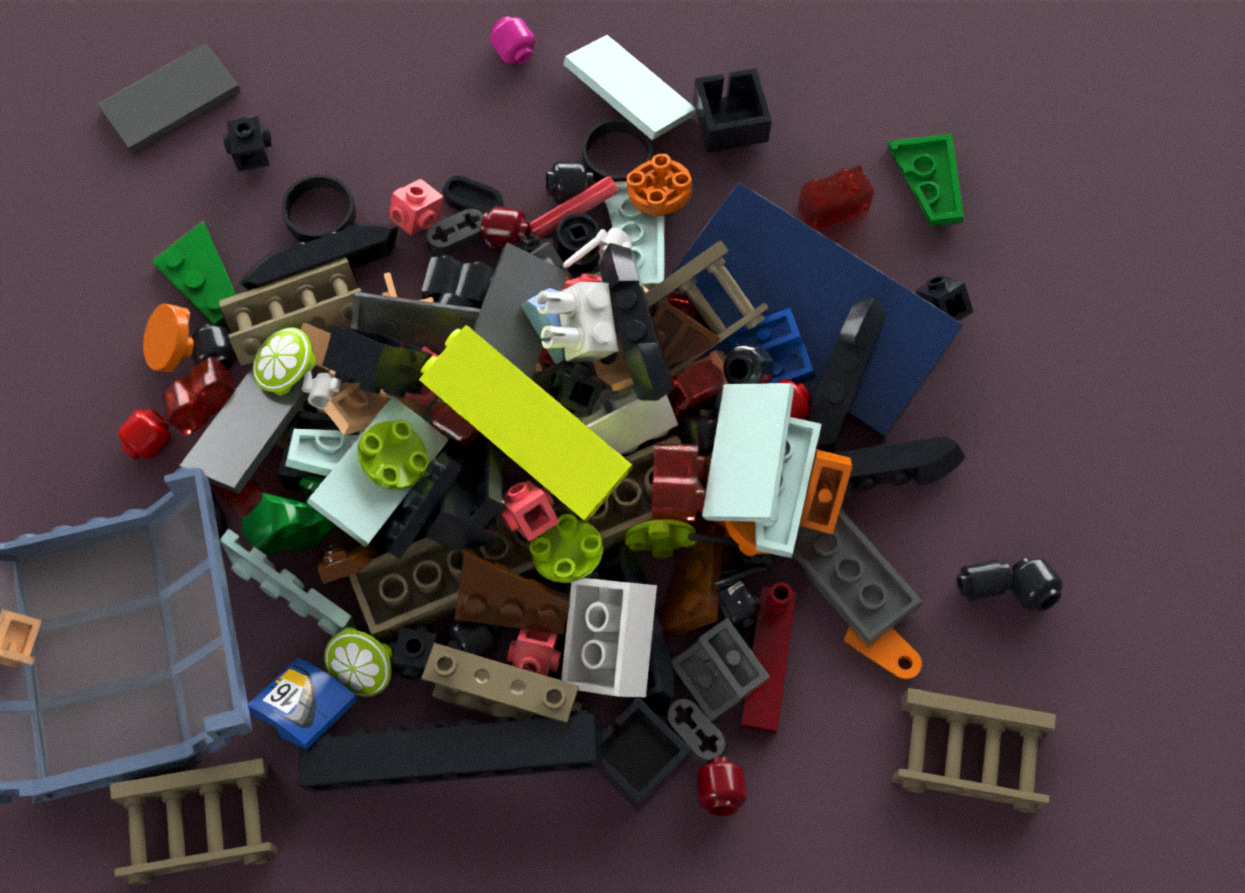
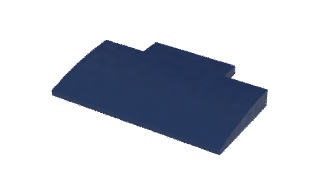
(800, 269)

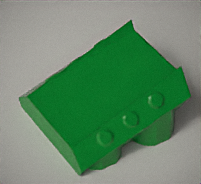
(284, 524)

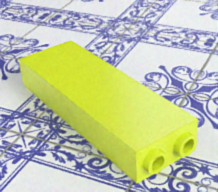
(525, 422)

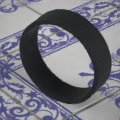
(609, 126)
(308, 183)

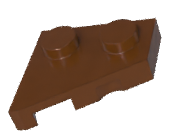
(681, 335)

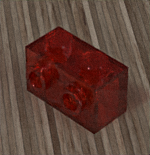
(835, 198)

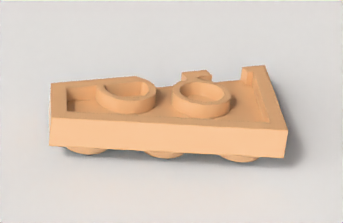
(355, 408)

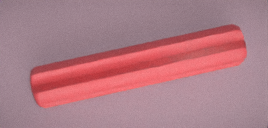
(578, 204)

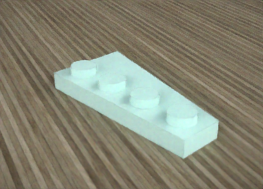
(645, 232)
(800, 448)
(318, 449)
(284, 584)

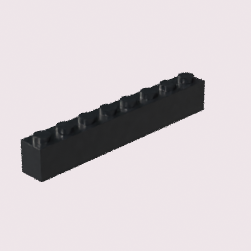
(451, 752)

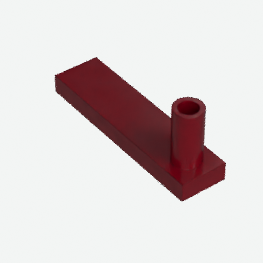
(771, 649)

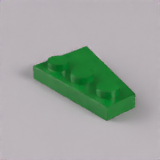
(931, 175)
(197, 273)

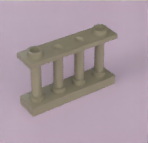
(685, 282)
(314, 297)
(497, 687)
(995, 720)
(172, 791)

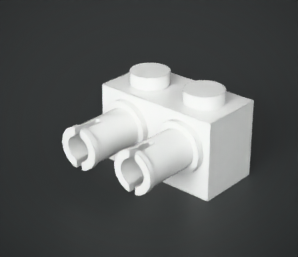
(585, 320)

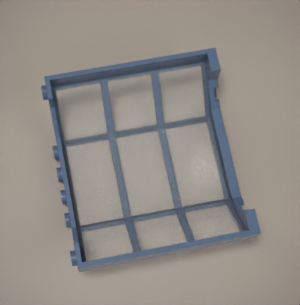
(130, 648)

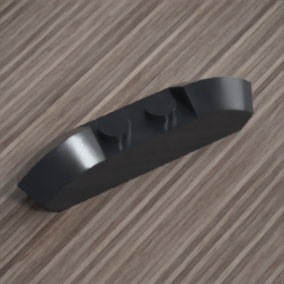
(358, 243)
(635, 324)
(846, 370)
(900, 462)
(622, 566)

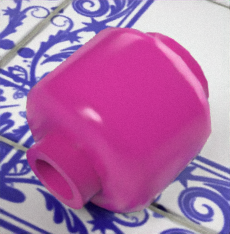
(512, 40)

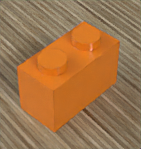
(825, 491)

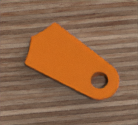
(887, 653)

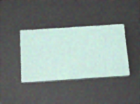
(629, 87)
(748, 452)
(352, 498)

